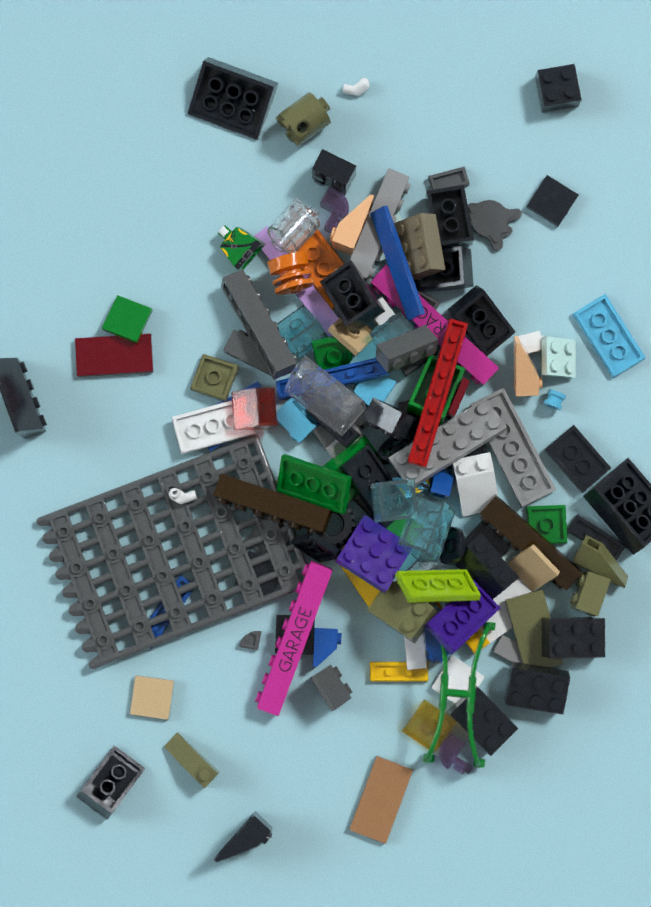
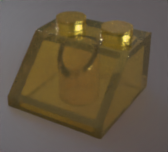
(423, 725)

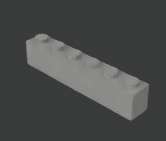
(369, 245)

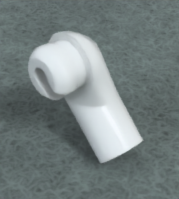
(358, 89)
(182, 497)

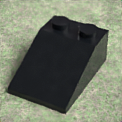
(457, 272)
(352, 296)
(485, 321)
(110, 782)
(249, 836)

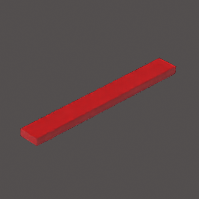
(437, 393)

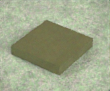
(214, 377)

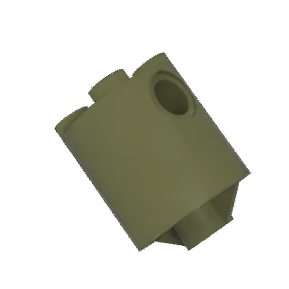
(304, 118)

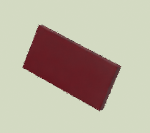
(113, 355)

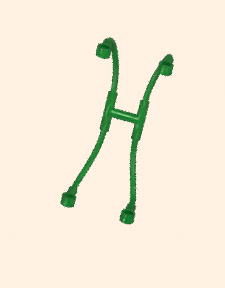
(469, 694)

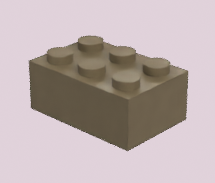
(421, 244)

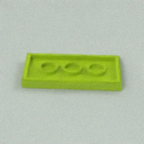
(437, 585)

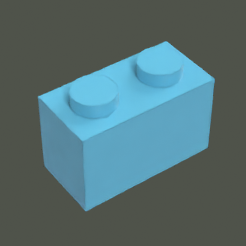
(296, 420)

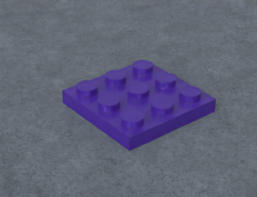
(373, 554)

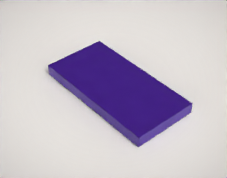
(461, 620)

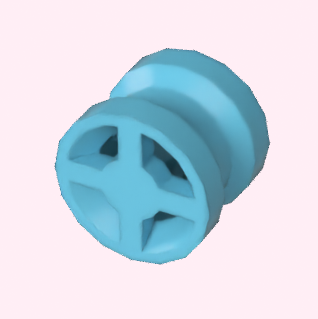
(554, 400)

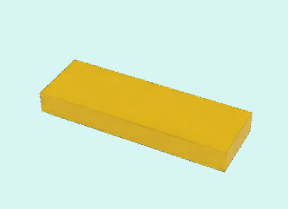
(396, 672)

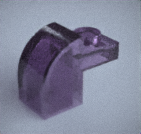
(335, 204)
(449, 751)

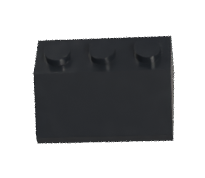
(487, 566)

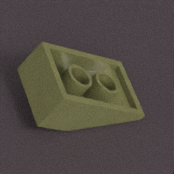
(401, 615)

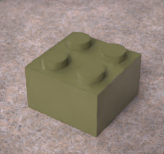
(590, 593)

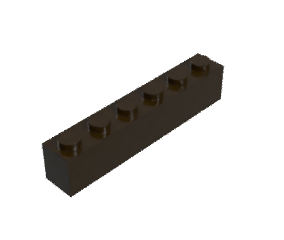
(272, 504)
(523, 535)

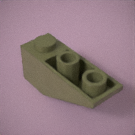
(596, 558)

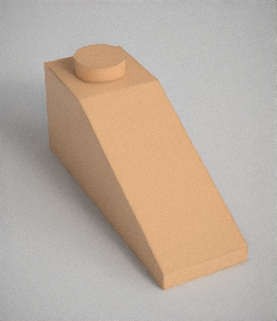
(525, 374)

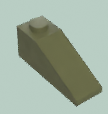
(191, 760)

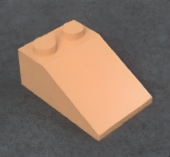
(349, 229)

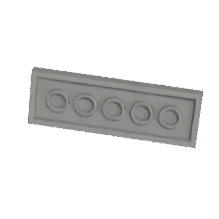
(453, 441)
(517, 453)

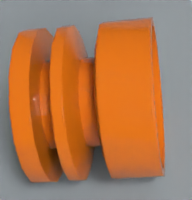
(291, 278)

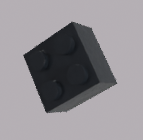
(558, 88)
(333, 172)
(391, 420)

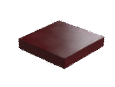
(458, 398)

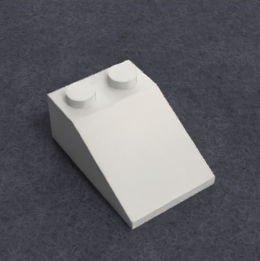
(474, 482)

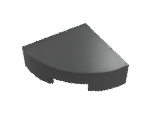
(251, 640)

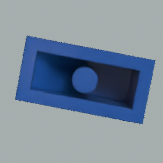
(441, 484)
(325, 644)

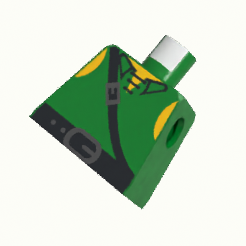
(239, 246)

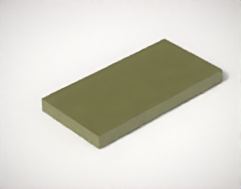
(526, 620)

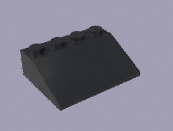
(232, 98)
(19, 398)
(624, 505)

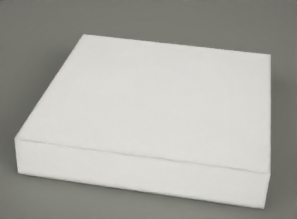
(458, 677)

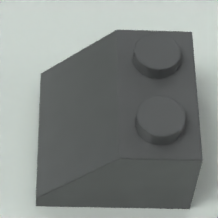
(331, 687)

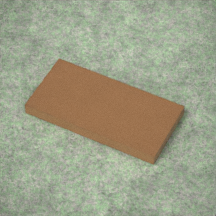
(381, 799)

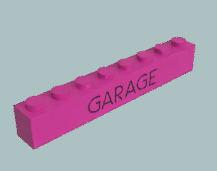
(470, 356)
(294, 638)

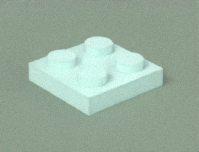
(558, 357)

